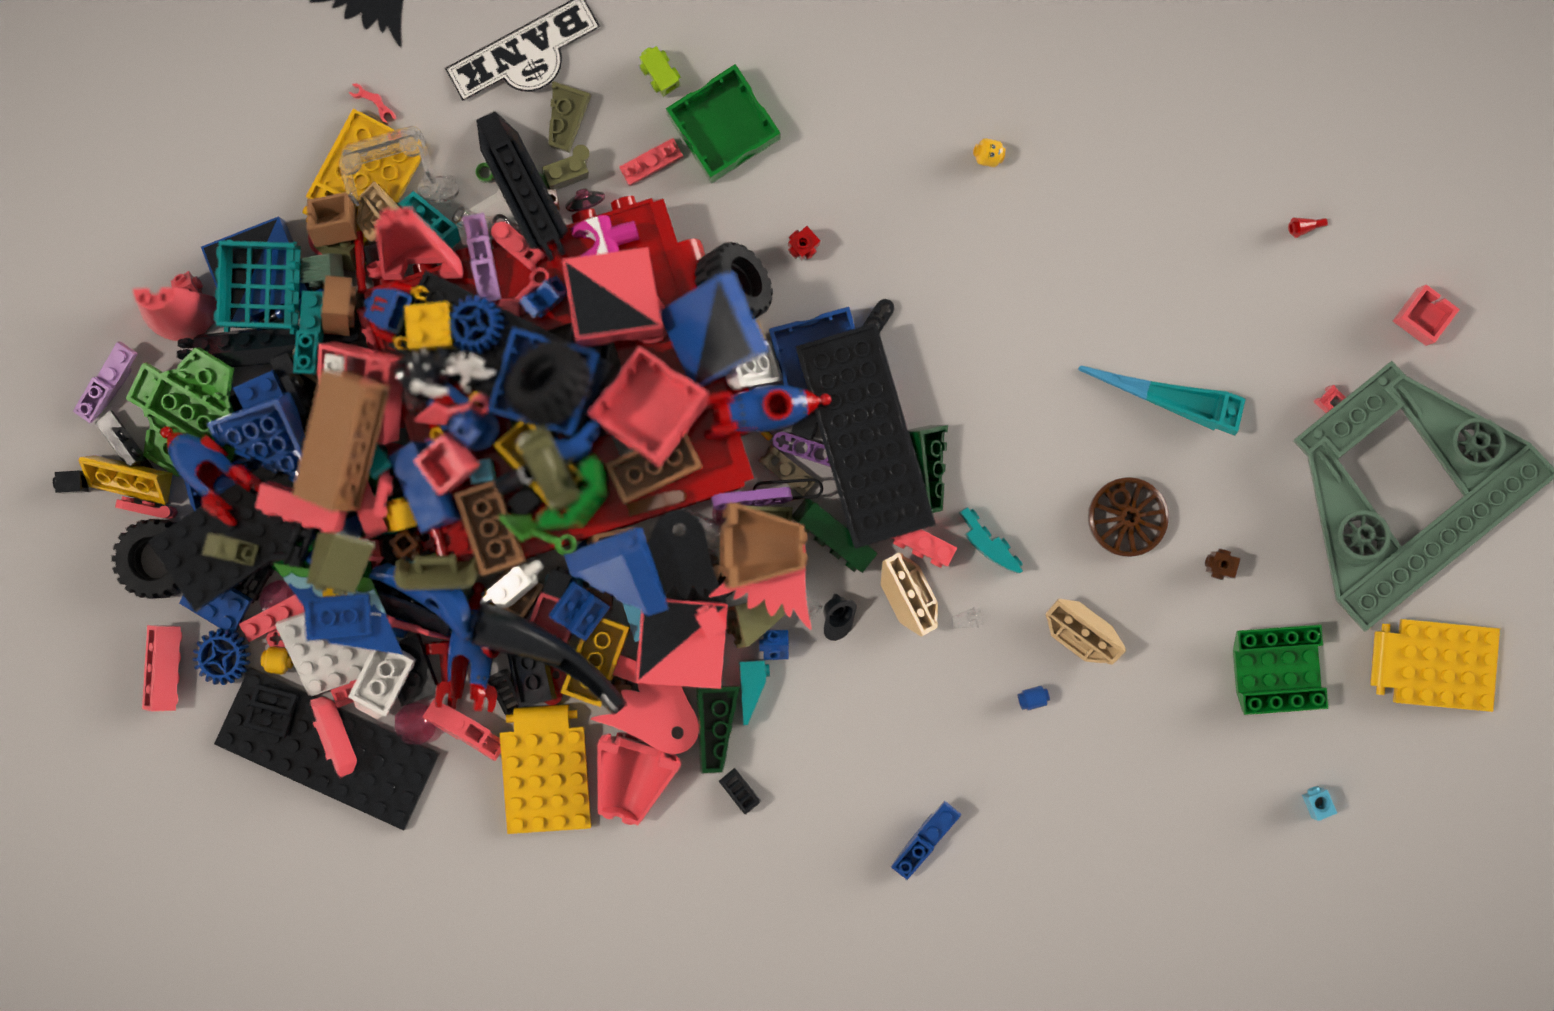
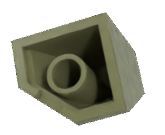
(750, 624)

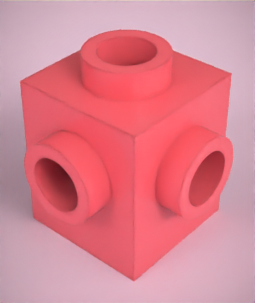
(187, 282)

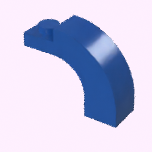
(579, 446)

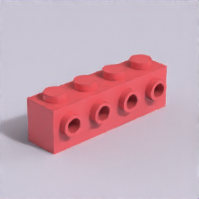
(278, 500)
(927, 545)
(161, 668)

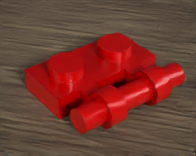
(459, 540)

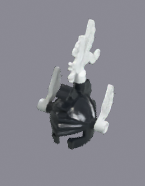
(430, 377)

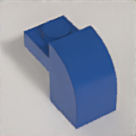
(545, 297)

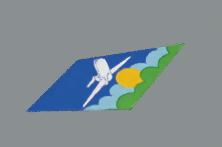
(382, 637)

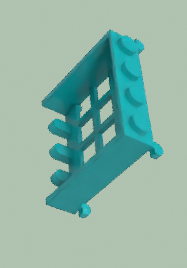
(292, 285)

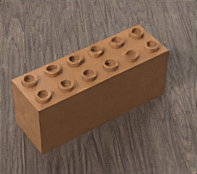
(340, 440)

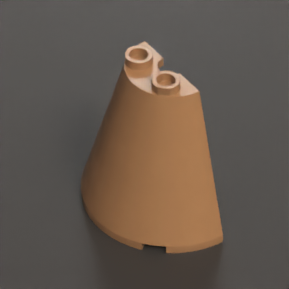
(758, 546)

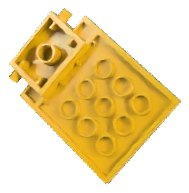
(390, 172)
(1437, 664)
(545, 771)

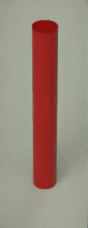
(360, 263)

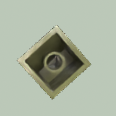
(338, 562)

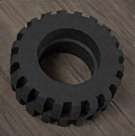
(747, 269)
(548, 383)
(129, 561)

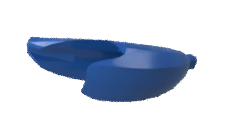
(448, 604)

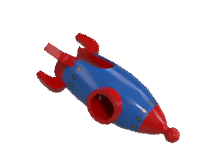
(761, 409)
(201, 465)
(459, 657)

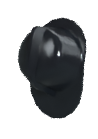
(839, 617)

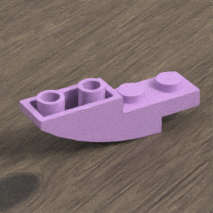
(107, 383)

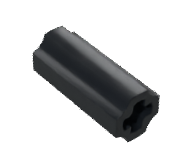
(514, 480)

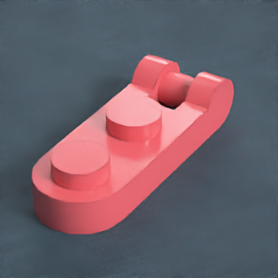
(515, 244)
(146, 507)

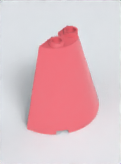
(408, 240)
(176, 312)
(631, 776)

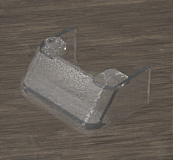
(405, 140)

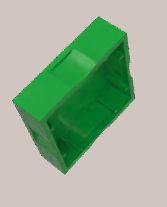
(723, 123)

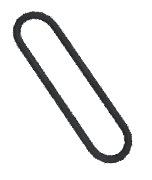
(792, 481)

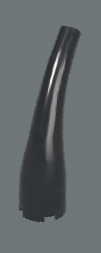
(518, 636)

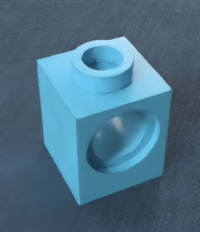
(485, 473)
(1327, 807)

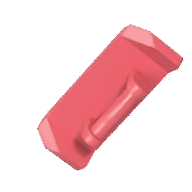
(333, 735)

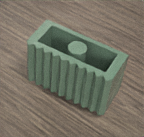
(316, 268)

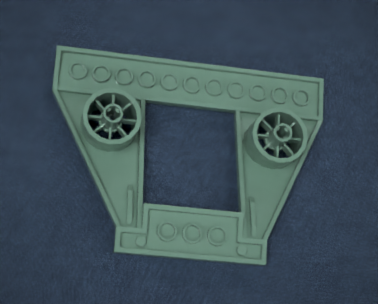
(1491, 490)

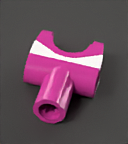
(605, 236)

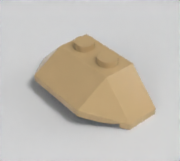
(372, 203)
(909, 594)
(1084, 632)

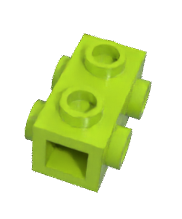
(656, 66)

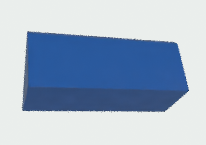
(426, 505)

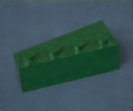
(929, 448)
(833, 534)
(715, 720)

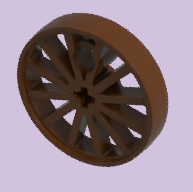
(1130, 507)

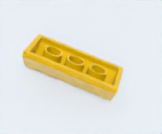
(126, 480)

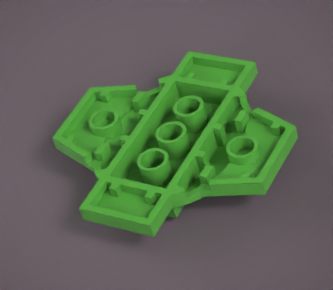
(182, 400)

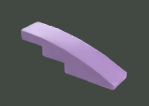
(481, 256)

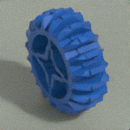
(477, 316)
(217, 650)

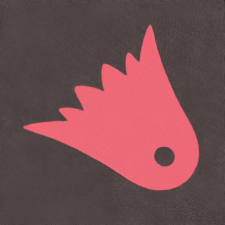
(783, 589)
(654, 714)

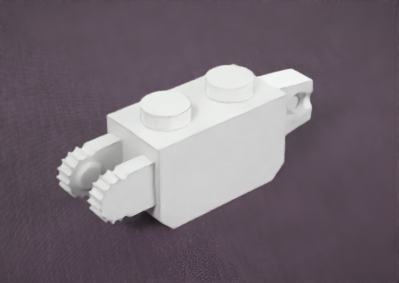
(513, 585)

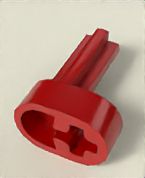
(440, 648)

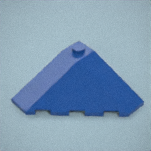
(266, 432)
(622, 568)

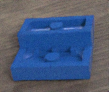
(579, 611)

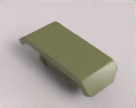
(548, 468)
(435, 573)

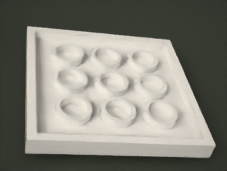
(319, 663)

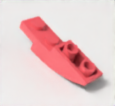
(464, 728)

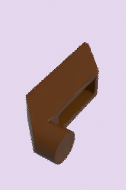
(656, 502)

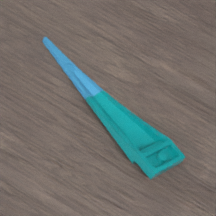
(1203, 406)

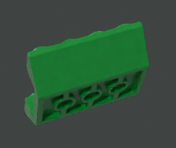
(590, 500)
(1279, 670)

